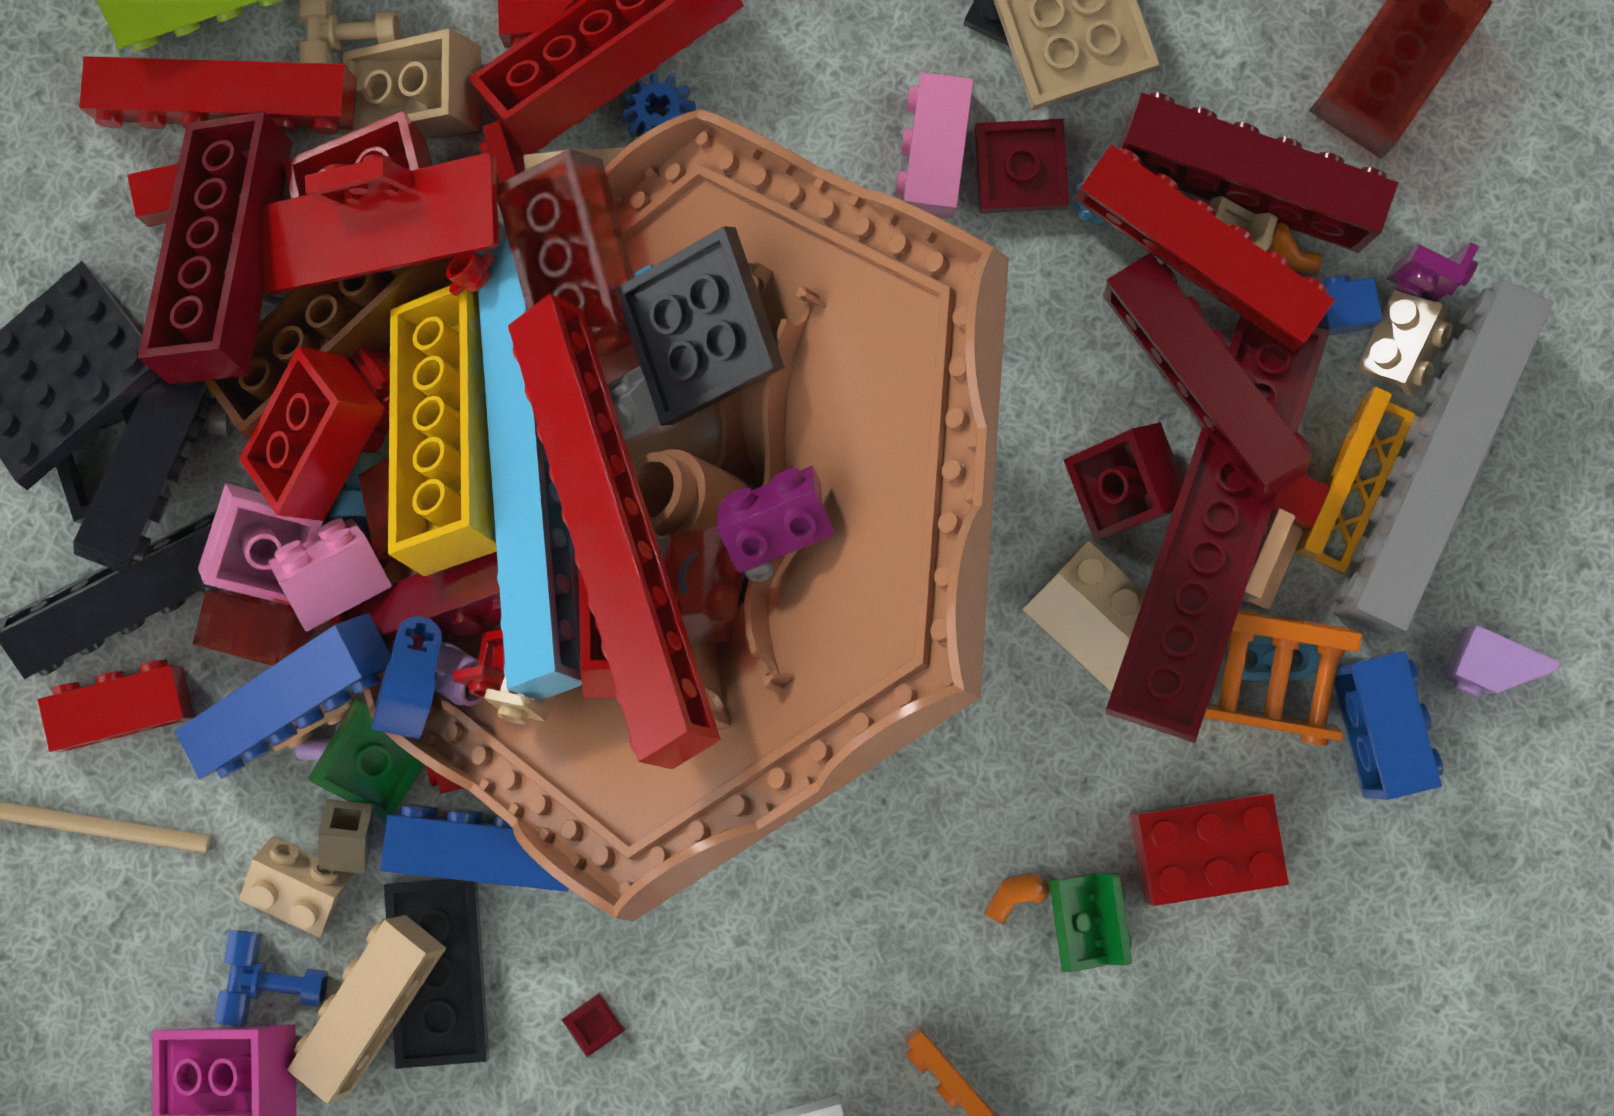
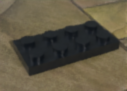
(449, 1011)

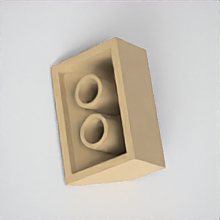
(1089, 611)

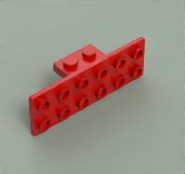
(378, 220)

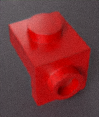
(490, 668)

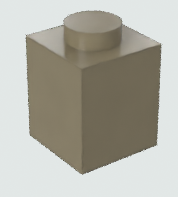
(345, 836)

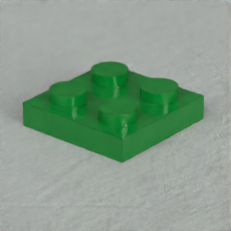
(365, 764)

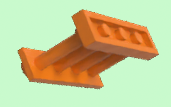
(1286, 636)

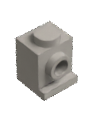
(632, 403)

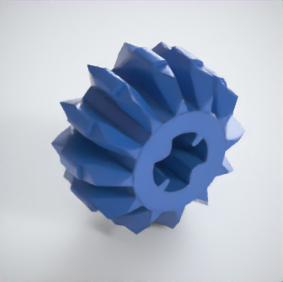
(659, 94)

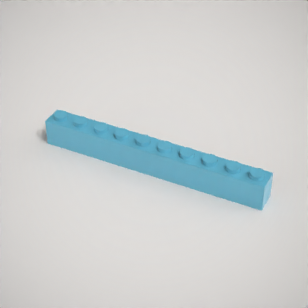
(532, 541)

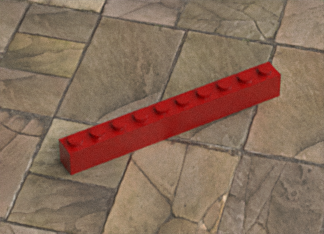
(612, 537)

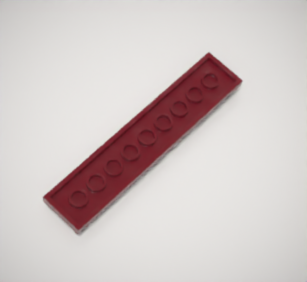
(1207, 558)

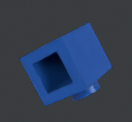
(1354, 306)

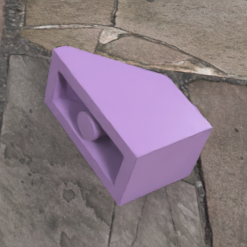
(1493, 663)

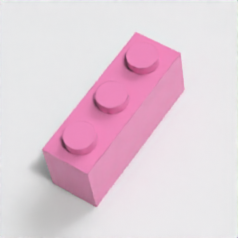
(935, 143)

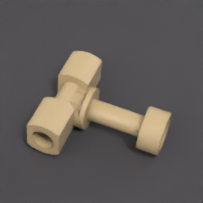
(327, 33)

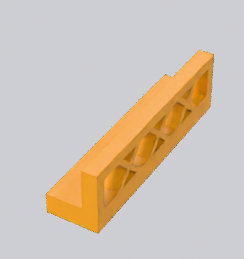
(1345, 472)

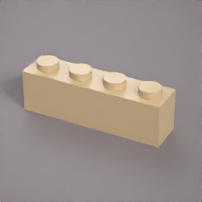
(365, 1008)

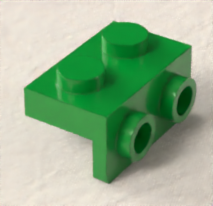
(1090, 921)

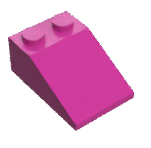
(224, 1071)

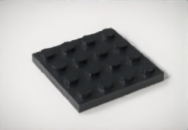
(65, 373)

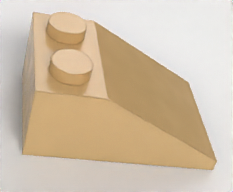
(418, 76)

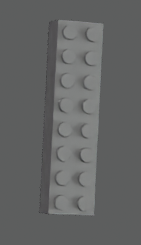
(1441, 458)

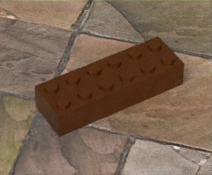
(323, 318)

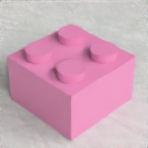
(245, 539)
(328, 572)

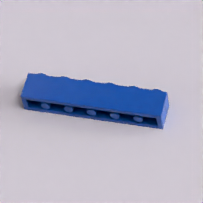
(286, 697)

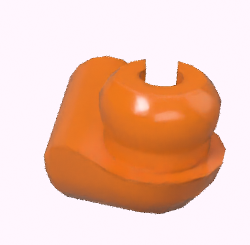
(1299, 260)
(1016, 890)

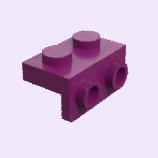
(1431, 274)
(773, 518)

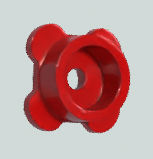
(469, 272)

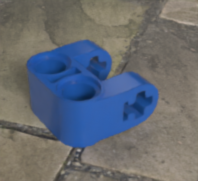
(409, 680)

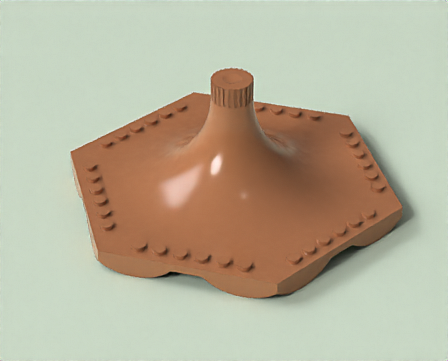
(851, 640)

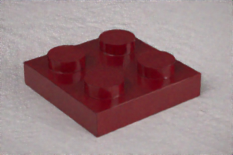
(1021, 166)

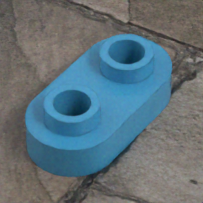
(1264, 654)

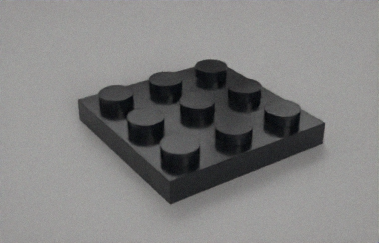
(699, 326)

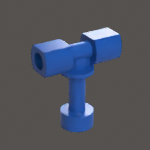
(249, 978)

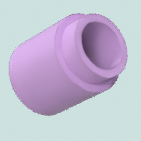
(449, 660)

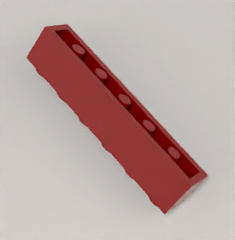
(201, 90)
(1204, 247)

